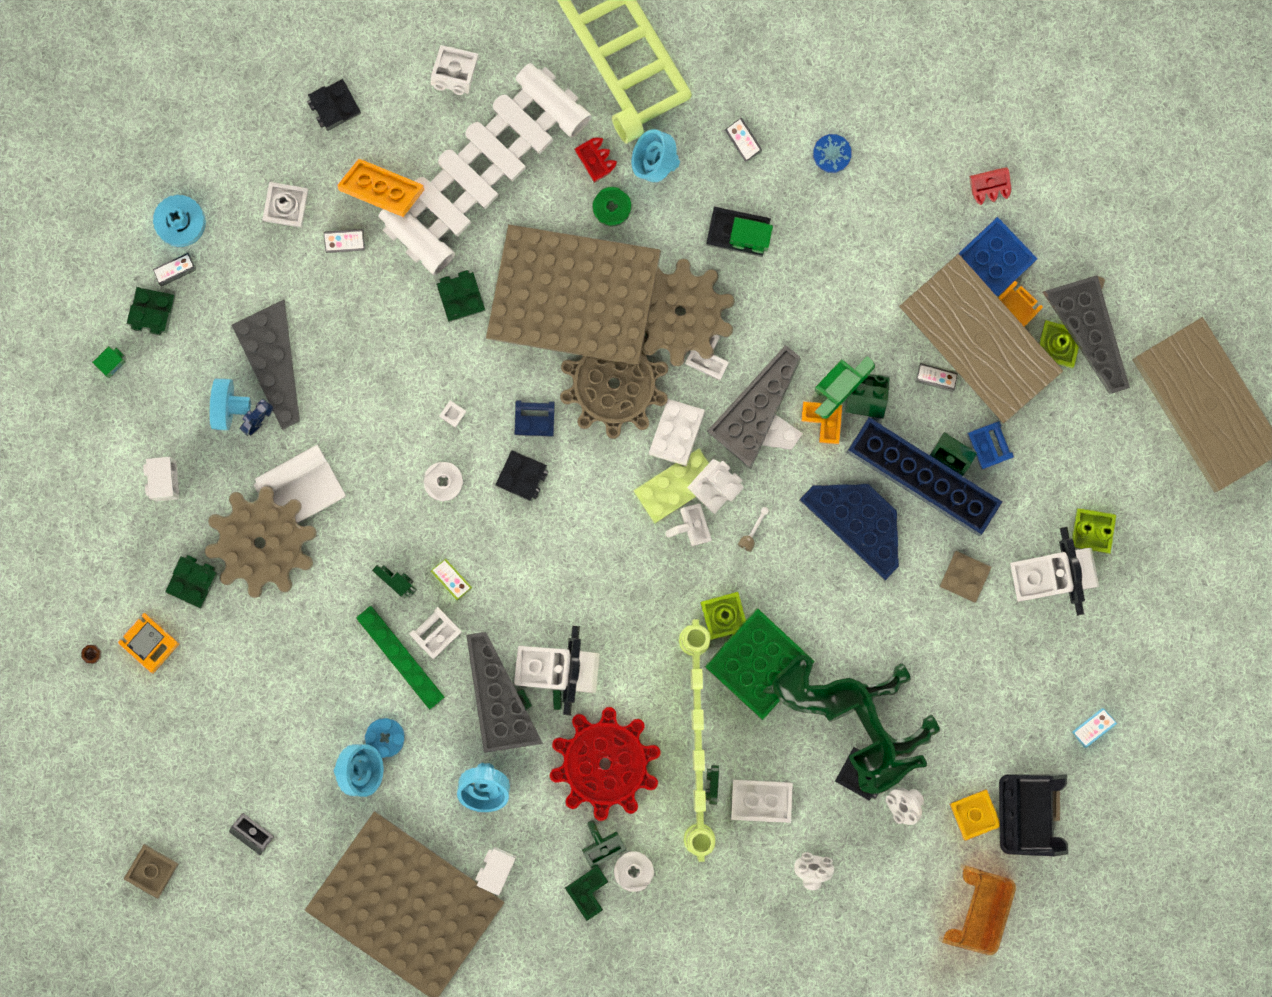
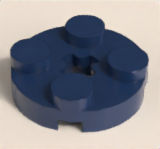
(254, 419)

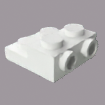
(454, 70)
(716, 485)

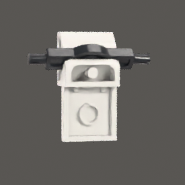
(1057, 574)
(558, 669)

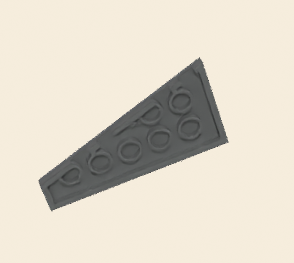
(1087, 320)
(268, 350)
(749, 417)
(500, 710)

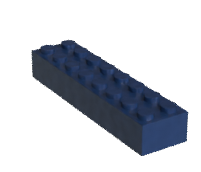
(924, 477)

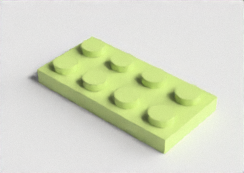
(669, 488)

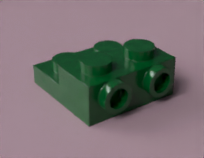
(460, 296)
(151, 311)
(191, 581)
(399, 583)

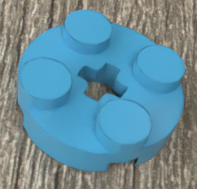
(386, 726)

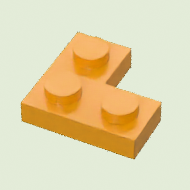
(829, 427)

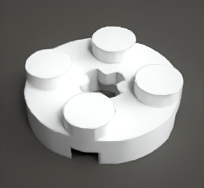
(443, 470)
(627, 880)

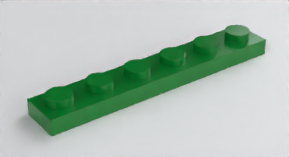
(400, 657)

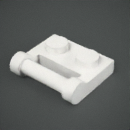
(440, 638)

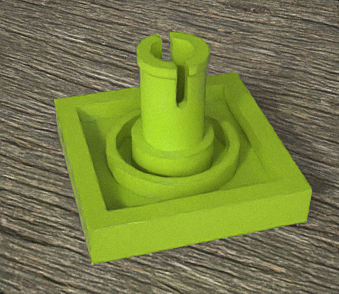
(1059, 344)
(723, 615)

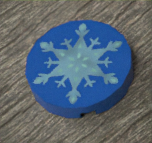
(832, 153)

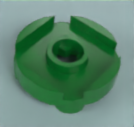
(619, 198)

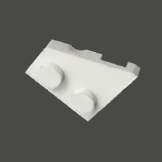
(781, 435)

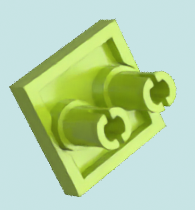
(1093, 530)

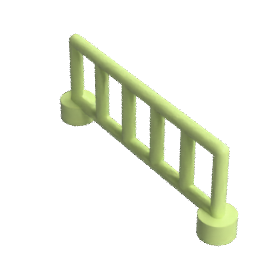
(628, 122)

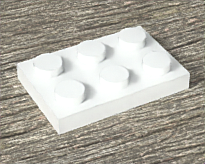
(677, 432)
(761, 801)

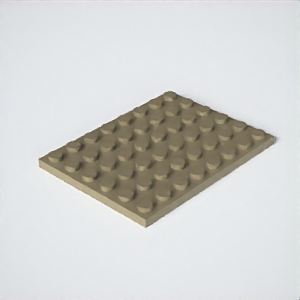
(573, 294)
(404, 906)

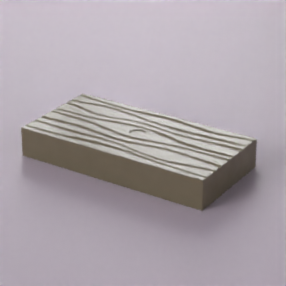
(980, 338)
(1207, 404)

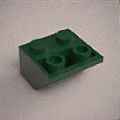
(869, 397)

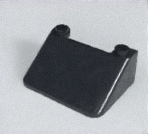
(1028, 814)

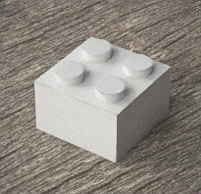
(161, 479)
(496, 870)

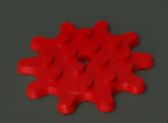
(584, 773)

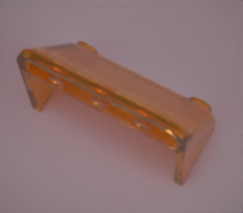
(986, 912)

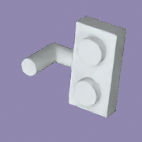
(694, 525)

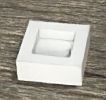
(452, 414)

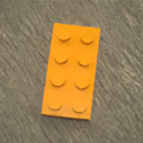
(381, 187)

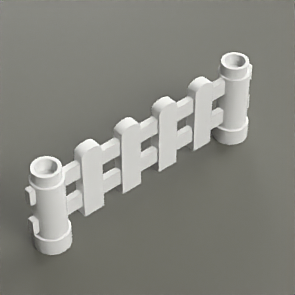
(536, 86)

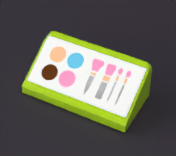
(451, 579)

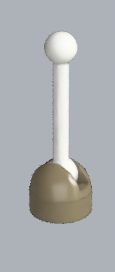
(747, 541)

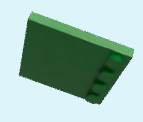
(753, 661)

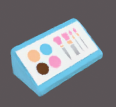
(1094, 728)

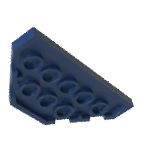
(860, 520)

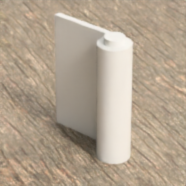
(305, 479)

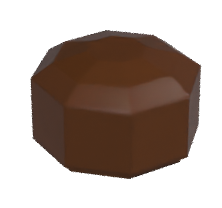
(91, 654)

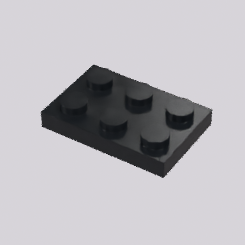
(722, 225)

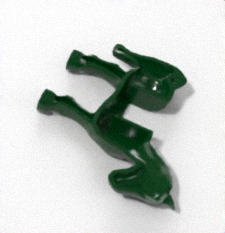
(850, 695)

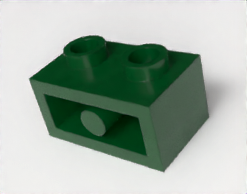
(953, 454)

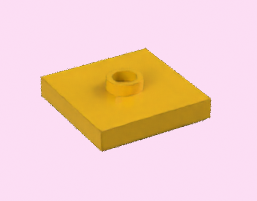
(975, 815)

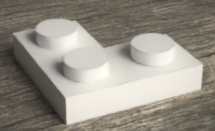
(713, 367)

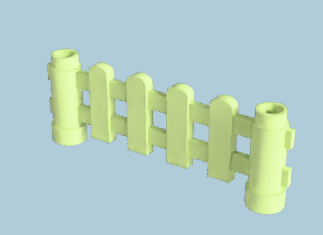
(699, 837)

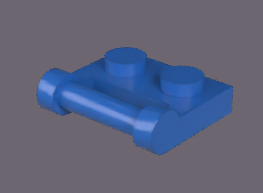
(984, 446)

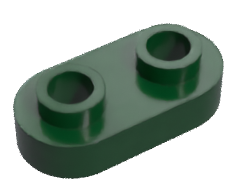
(713, 776)

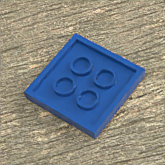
(997, 256)

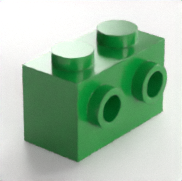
(751, 235)

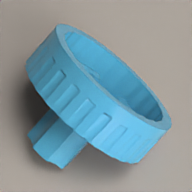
(654, 156)
(168, 228)
(225, 404)
(350, 769)
(491, 788)

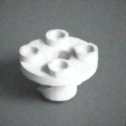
(905, 805)
(813, 870)

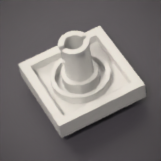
(285, 204)

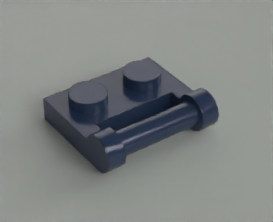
(534, 424)

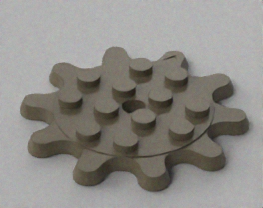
(701, 318)
(613, 405)
(264, 520)

